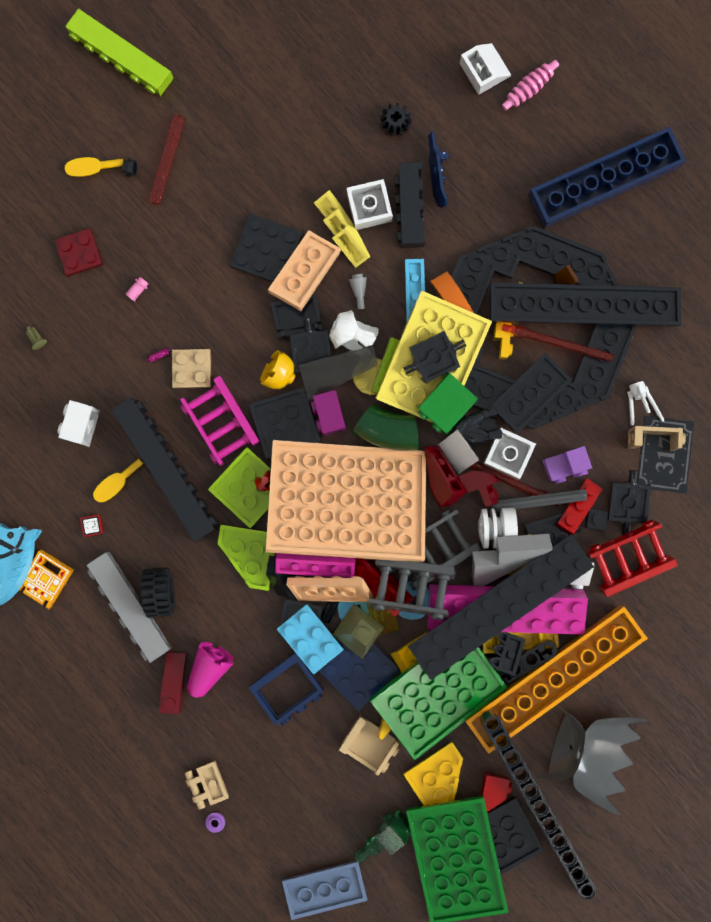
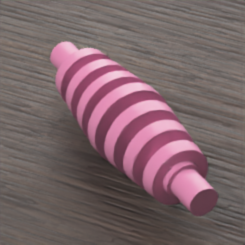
(530, 85)

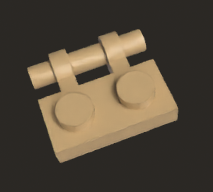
(212, 783)

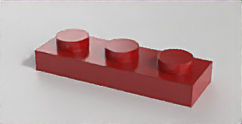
(577, 511)

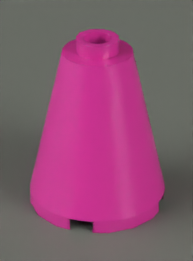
(208, 668)

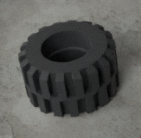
(157, 592)

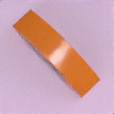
(449, 291)

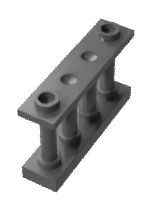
(450, 558)
(405, 569)

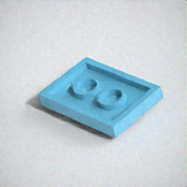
(310, 639)

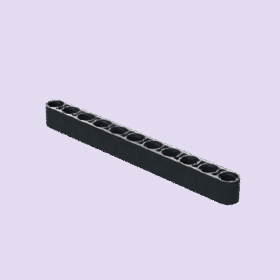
(542, 813)

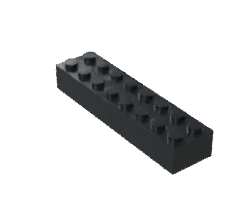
(165, 470)

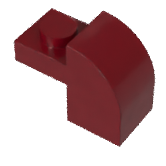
(481, 480)

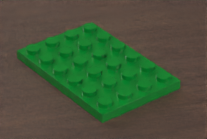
(427, 709)
(457, 860)

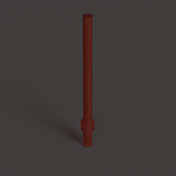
(521, 332)
(511, 481)

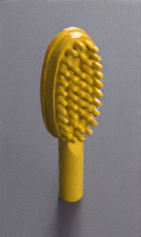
(88, 166)
(114, 483)

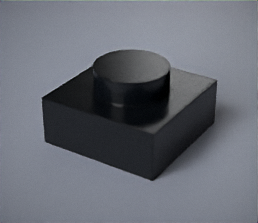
(597, 519)

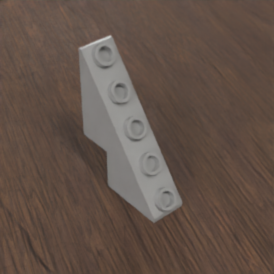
(509, 555)

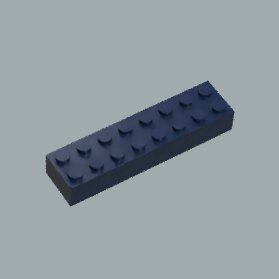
(606, 177)

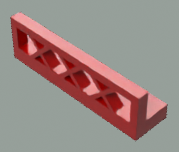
(371, 575)

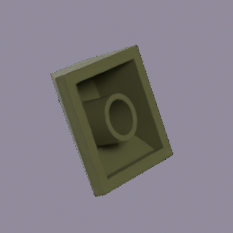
(358, 631)

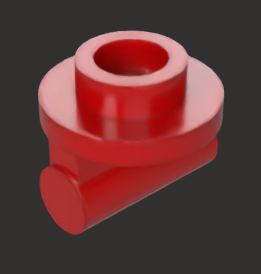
(263, 483)

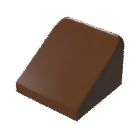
(566, 276)

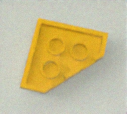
(436, 776)

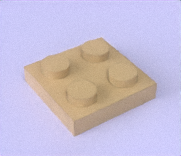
(191, 368)

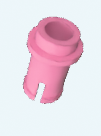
(137, 289)

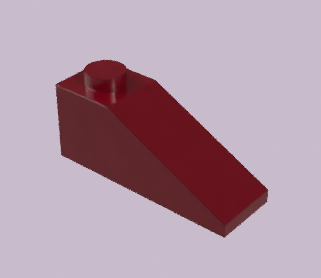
(442, 478)
(173, 683)

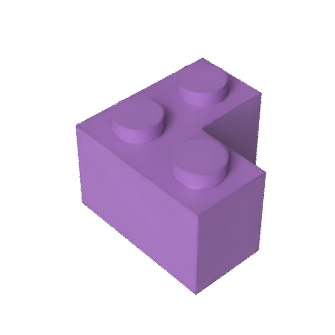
(569, 463)

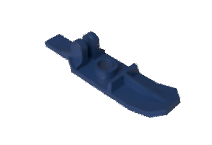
(435, 158)

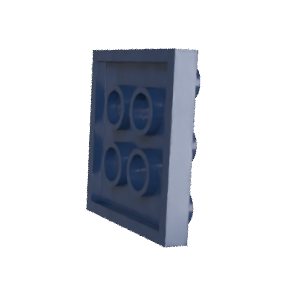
(358, 677)

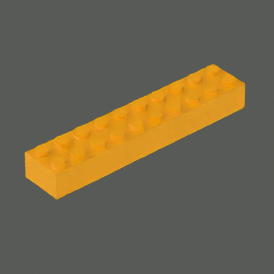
(561, 675)

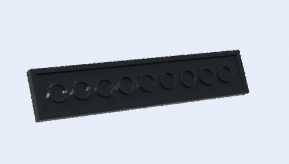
(585, 304)
(500, 607)

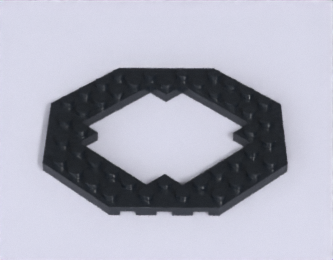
(548, 254)

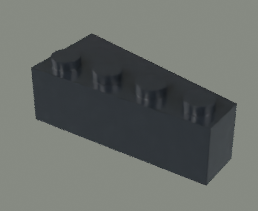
(410, 205)

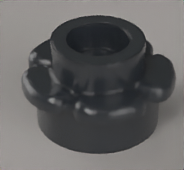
(129, 167)

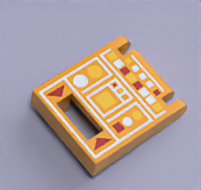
(43, 583)

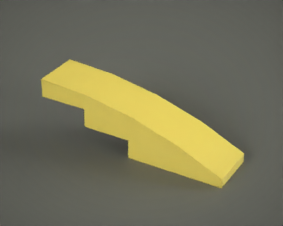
(343, 229)

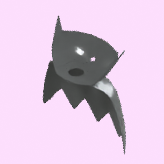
(598, 759)

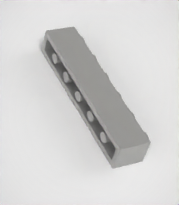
(129, 607)

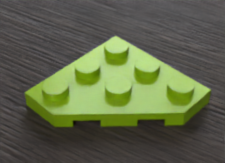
(247, 553)

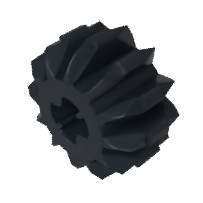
(402, 122)

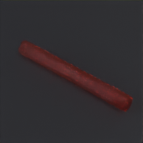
(166, 159)

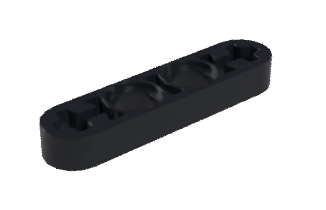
(525, 666)

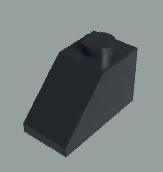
(278, 580)

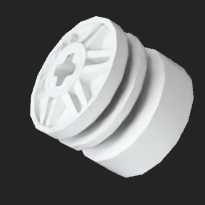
(493, 526)

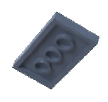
(324, 890)

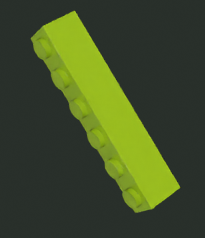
(119, 52)

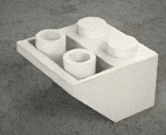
(484, 67)

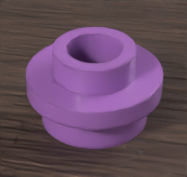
(215, 816)

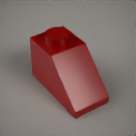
(495, 789)

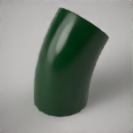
(388, 429)

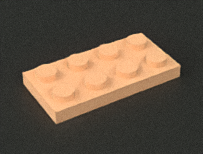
(304, 270)
(329, 589)

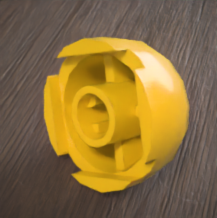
(278, 372)

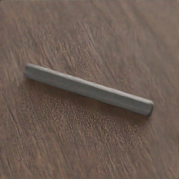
(541, 500)

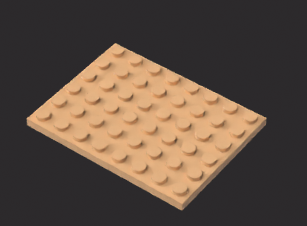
(346, 501)

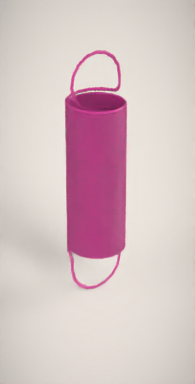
(160, 354)

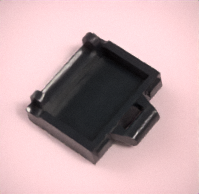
(290, 320)

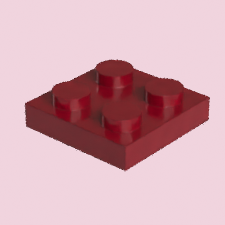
(78, 252)

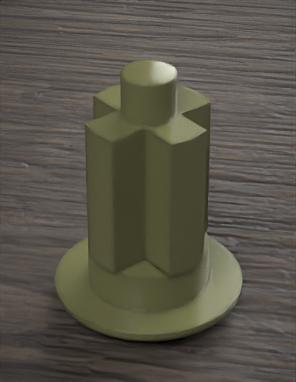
(35, 338)

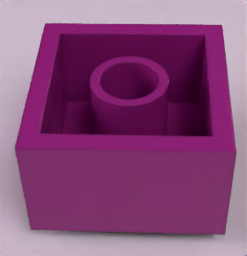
(329, 413)

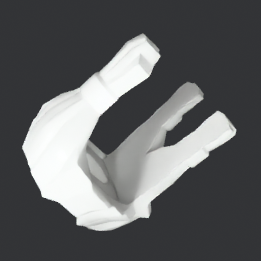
(348, 332)

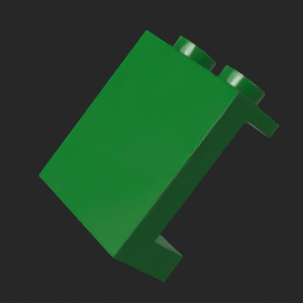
(446, 403)

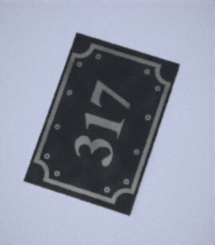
(660, 466)

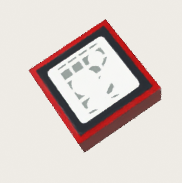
(91, 525)

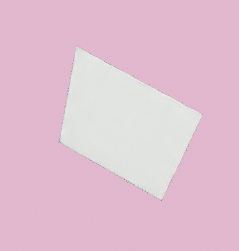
(458, 452)

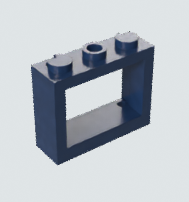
(297, 707)

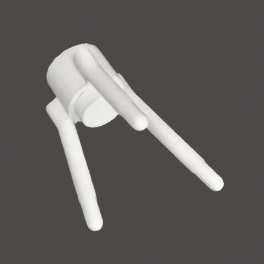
(639, 391)

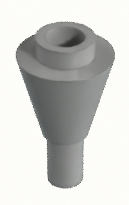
(358, 286)

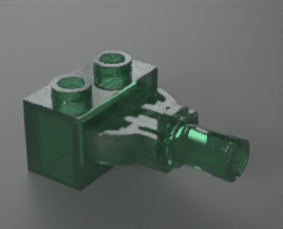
(391, 835)

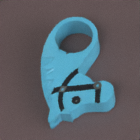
(16, 558)

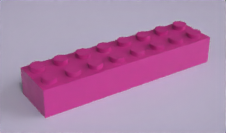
(557, 615)

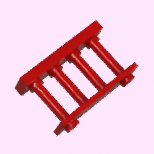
(628, 577)

